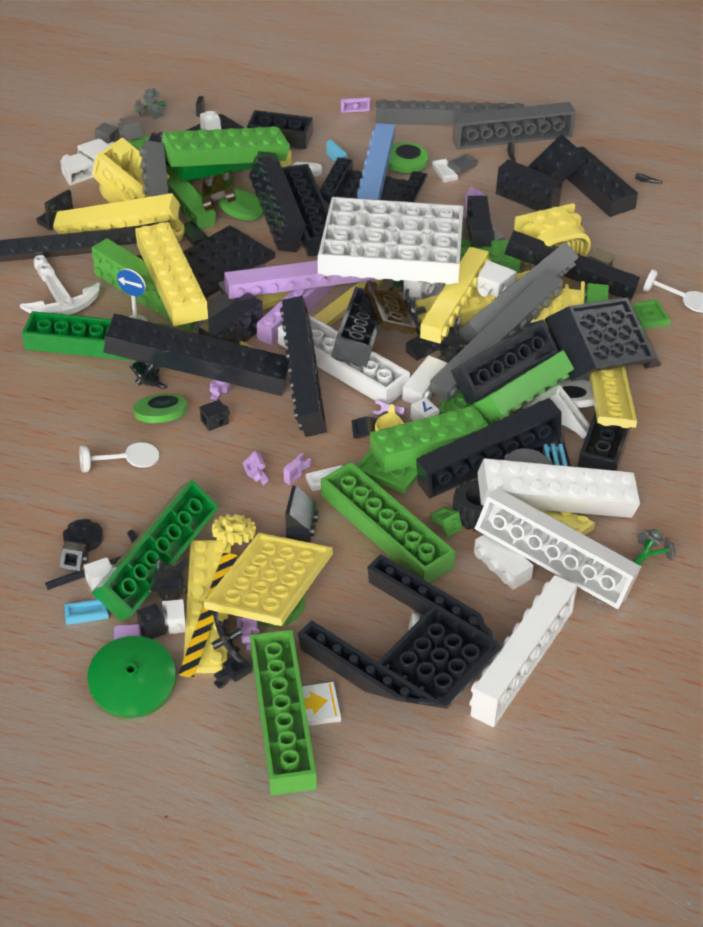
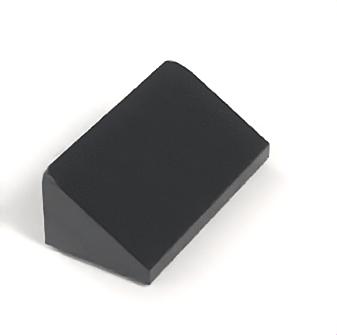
(418, 350)

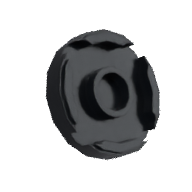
(84, 532)

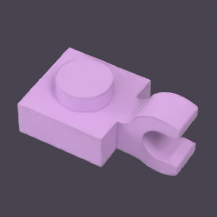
(219, 387)
(384, 408)
(253, 466)
(294, 469)
(248, 627)

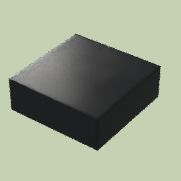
(200, 106)

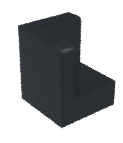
(363, 426)

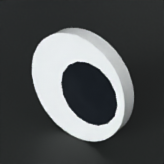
(578, 391)

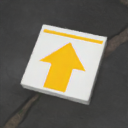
(321, 703)

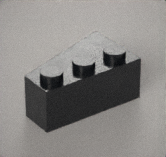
(479, 222)

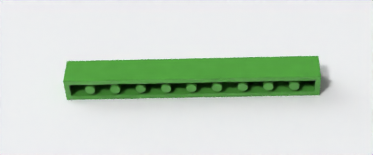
(186, 195)

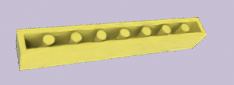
(118, 214)
(454, 297)

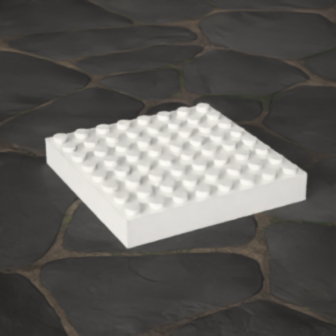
(391, 240)

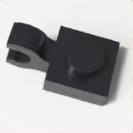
(232, 670)

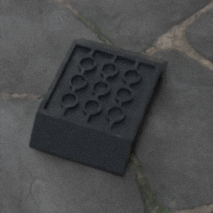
(345, 182)
(601, 337)

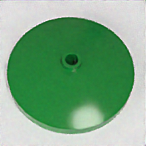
(131, 677)

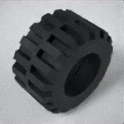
(468, 504)

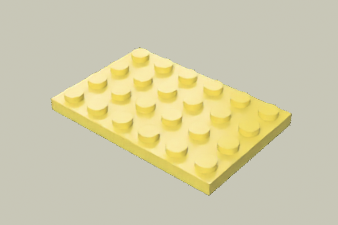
(269, 578)

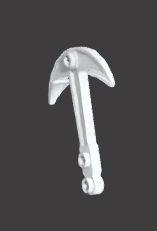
(64, 303)

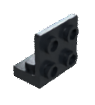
(58, 203)

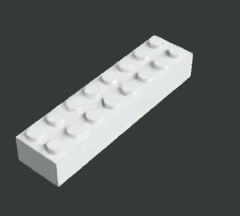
(379, 380)
(562, 487)
(557, 548)
(522, 651)

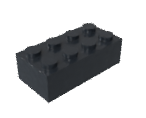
(294, 128)
(528, 186)
(235, 321)
(603, 446)

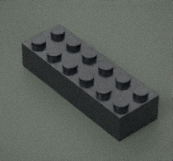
(603, 186)
(504, 361)

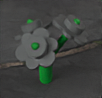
(155, 109)
(653, 538)

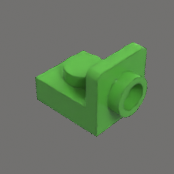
(448, 519)

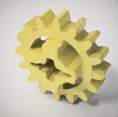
(233, 529)

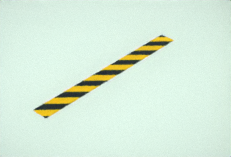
(204, 622)

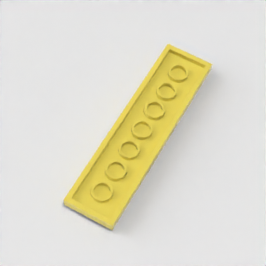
(613, 398)
(202, 568)

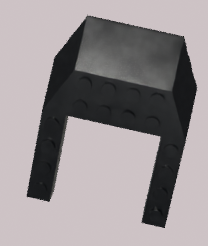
(430, 661)

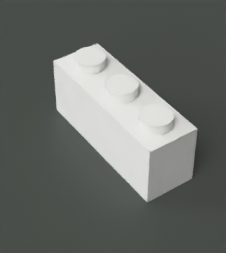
(419, 383)
(506, 563)

